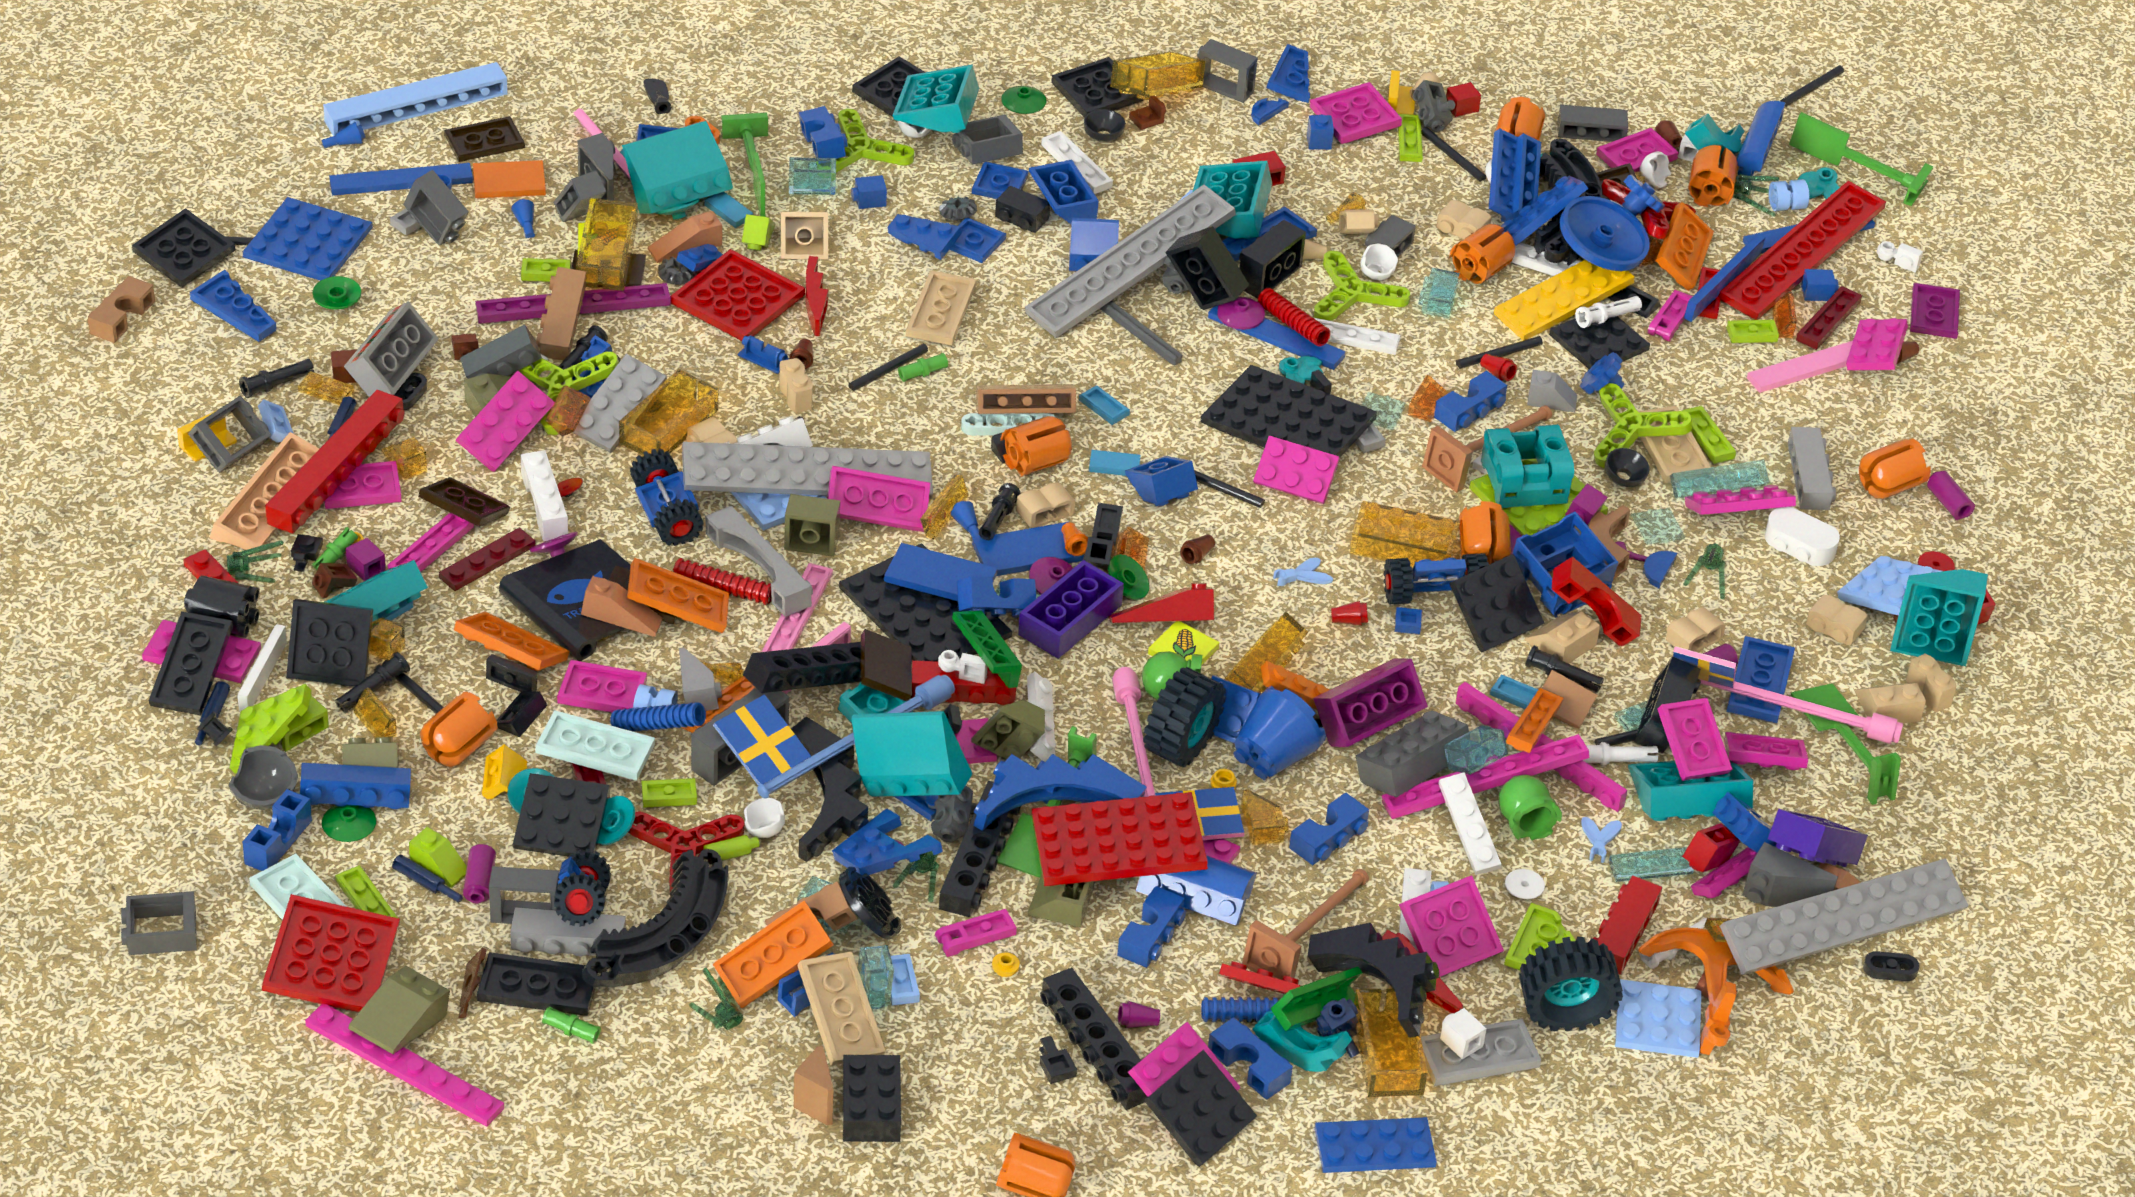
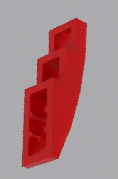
(815, 296)

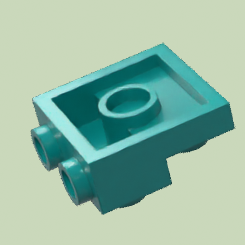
(866, 701)

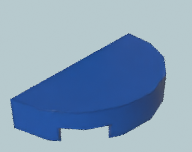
(1264, 109)
(1658, 565)

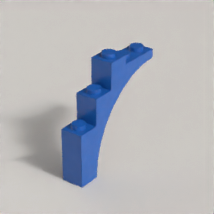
(1055, 779)

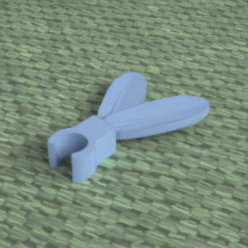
(1303, 572)
(1600, 838)

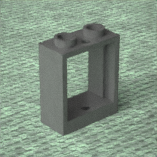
(1234, 58)
(989, 140)
(436, 208)
(211, 445)
(519, 880)
(159, 906)

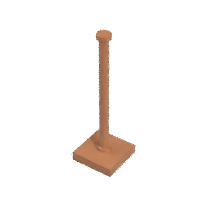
(1450, 459)
(1280, 953)

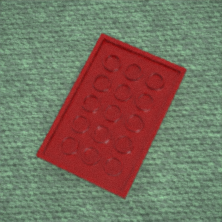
(1118, 839)

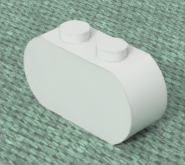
(1802, 536)

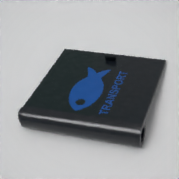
(554, 594)

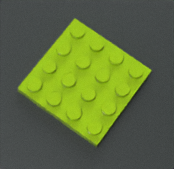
(1529, 518)

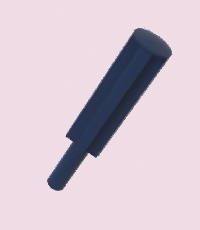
(343, 414)
(214, 704)
(424, 877)

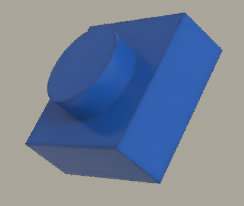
(1408, 620)

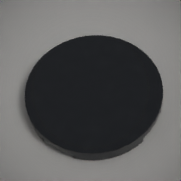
(869, 903)

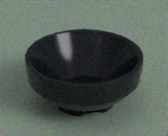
(1106, 121)
(1629, 462)

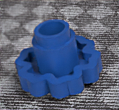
(1640, 197)
(1602, 373)

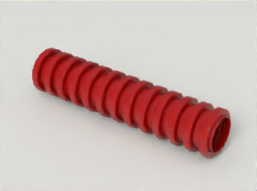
(1294, 317)
(724, 581)

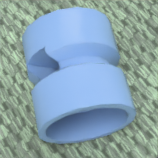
(1786, 195)
(649, 696)

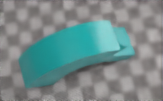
(1705, 133)
(1301, 1047)

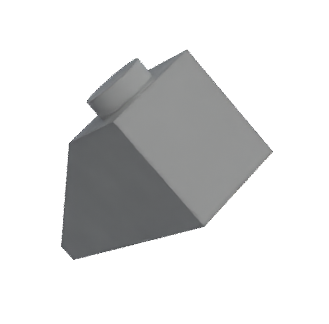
(698, 682)

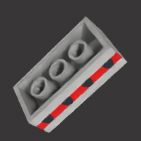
(391, 351)

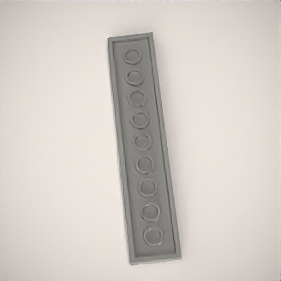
(1126, 262)
(789, 468)
(1843, 916)

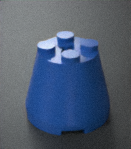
(1277, 733)

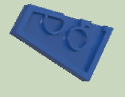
(1291, 74)
(927, 234)

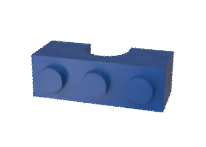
(824, 133)
(1483, 395)
(978, 594)
(1743, 822)
(1316, 842)
(267, 845)
(1145, 942)
(1268, 1069)

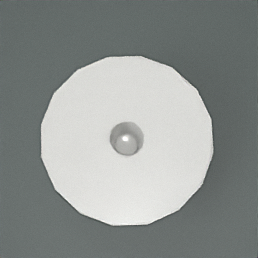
(1524, 884)

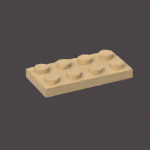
(941, 307)
(1673, 453)
(840, 1006)

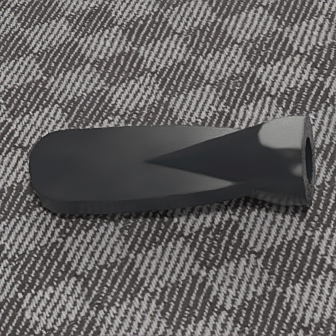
(658, 94)

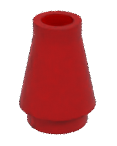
(1500, 367)
(1351, 613)

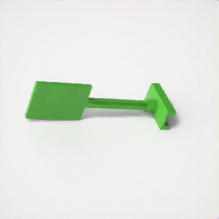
(746, 127)
(1831, 144)
(1882, 769)
(1021, 847)

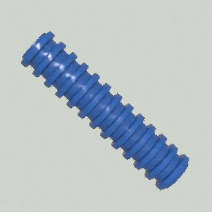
(659, 717)
(1239, 1009)

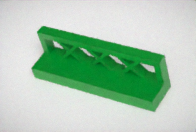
(989, 645)
(1306, 1002)

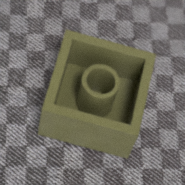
(812, 525)

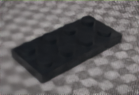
(191, 663)
(535, 984)

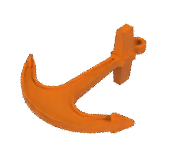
(1721, 993)

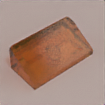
(1785, 316)
(1425, 398)
(567, 410)
(1133, 545)

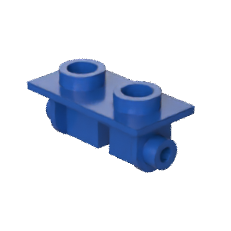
(766, 357)

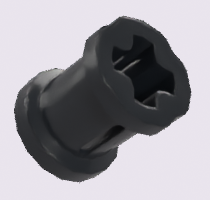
(214, 728)

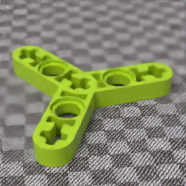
(863, 147)
(1358, 289)
(558, 375)
(1638, 423)

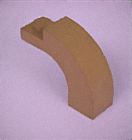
(1607, 527)

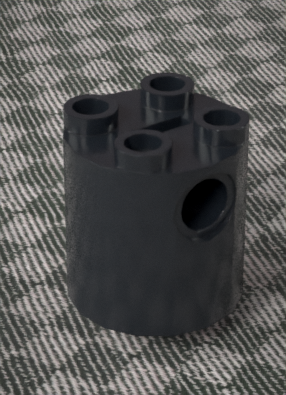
(224, 601)

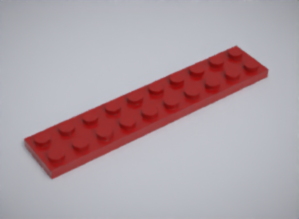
(1800, 249)

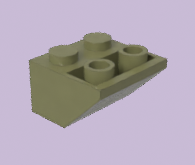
(1012, 729)
(379, 754)
(1061, 902)

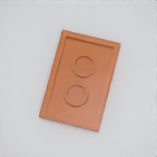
(509, 179)

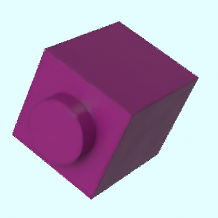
(1587, 503)
(365, 559)

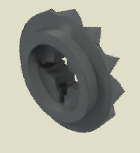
(958, 208)
(671, 275)

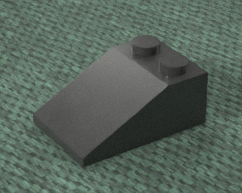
(597, 154)
(1782, 878)

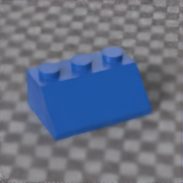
(1066, 190)

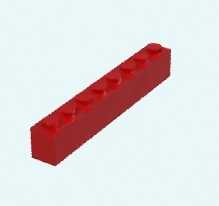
(334, 461)

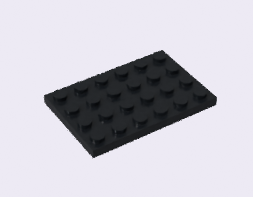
(1274, 406)
(912, 615)

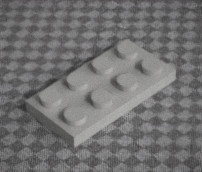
(616, 397)
(1504, 1051)

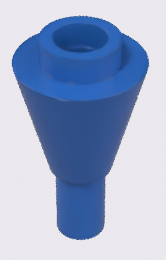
(350, 135)
(524, 213)
(965, 515)

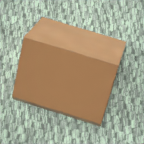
(1576, 699)
(814, 1087)

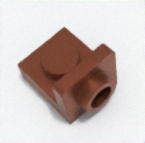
(1149, 115)
(463, 344)
(333, 575)

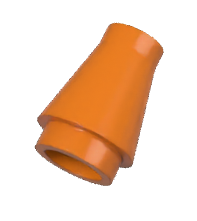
(1074, 539)

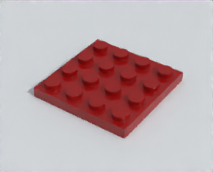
(737, 295)
(330, 953)

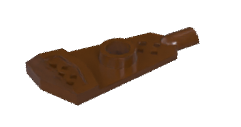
(471, 980)

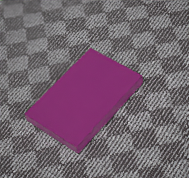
(1935, 310)

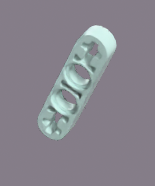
(1007, 421)

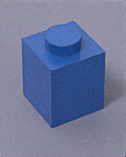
(1320, 132)
(869, 192)
(1818, 284)

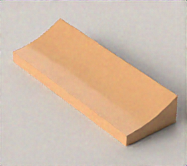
(245, 518)

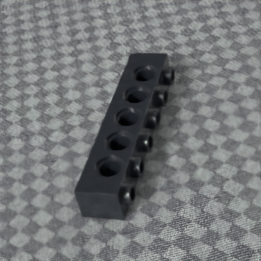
(805, 667)
(974, 861)
(1095, 1035)

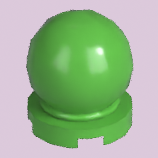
(1162, 667)
(1528, 807)

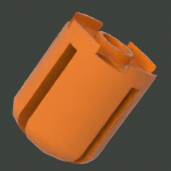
(1521, 117)
(1720, 177)
(1483, 253)
(1037, 445)
(1894, 468)
(1485, 531)
(457, 730)
(1036, 1168)

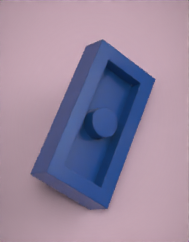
(698, 257)

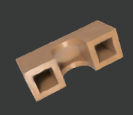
(110, 317)
(827, 905)

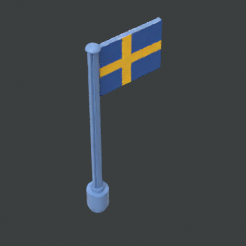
(775, 753)

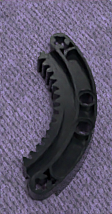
(1563, 161)
(671, 934)

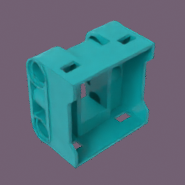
(1533, 482)

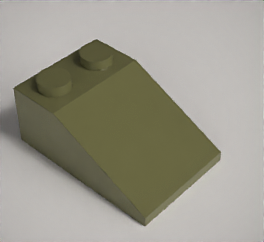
(482, 389)
(401, 1010)

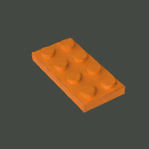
(1685, 246)
(678, 595)
(511, 640)
(772, 954)

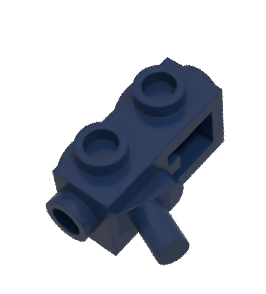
(1337, 1018)

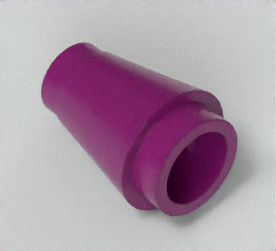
(1137, 1015)

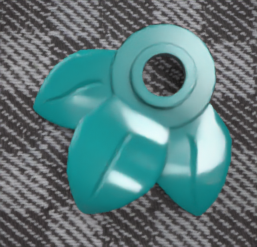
(1819, 184)
(1300, 368)

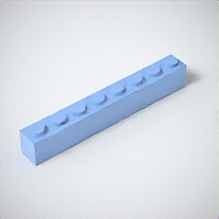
(417, 98)

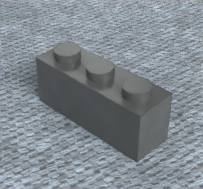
(1592, 123)
(576, 195)
(503, 354)

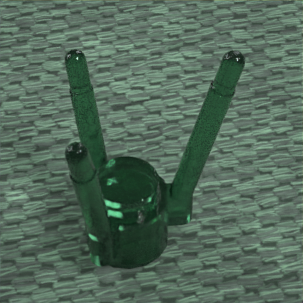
(1744, 186)
(1711, 559)
(240, 562)
(925, 864)
(726, 1011)

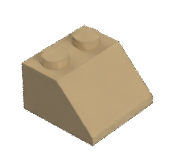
(804, 235)
(1566, 636)
(1897, 701)

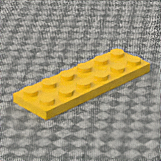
(1560, 298)

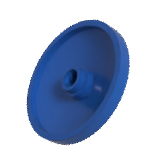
(1604, 233)

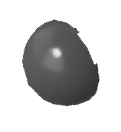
(263, 777)

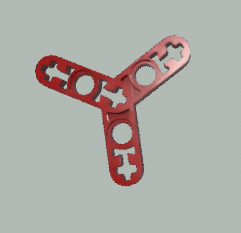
(1655, 223)
(677, 836)

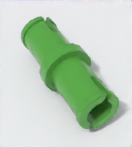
(923, 367)
(337, 548)
(571, 1025)

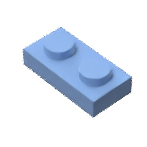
(275, 419)
(904, 981)

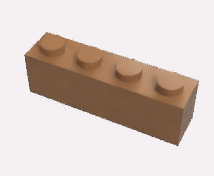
(562, 313)
(1025, 399)

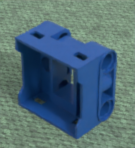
(1554, 545)

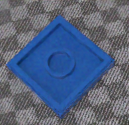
(996, 178)
(977, 240)

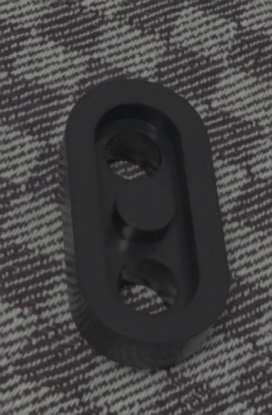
(408, 393)
(1889, 965)

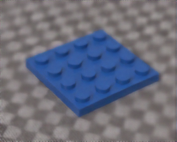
(307, 239)

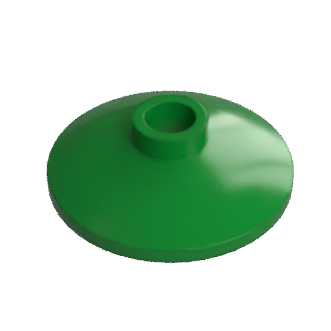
(1023, 99)
(336, 292)
(1131, 574)
(348, 829)

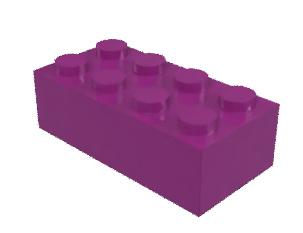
(1370, 702)

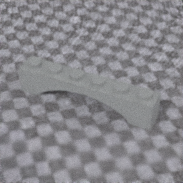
(732, 531)

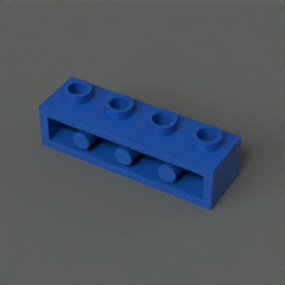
(356, 785)

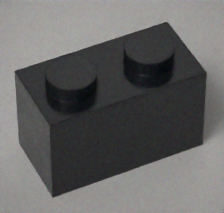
(1022, 209)

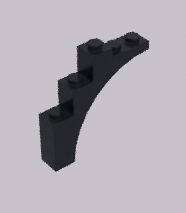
(841, 791)
(1384, 959)

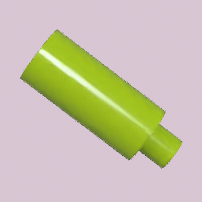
(734, 847)

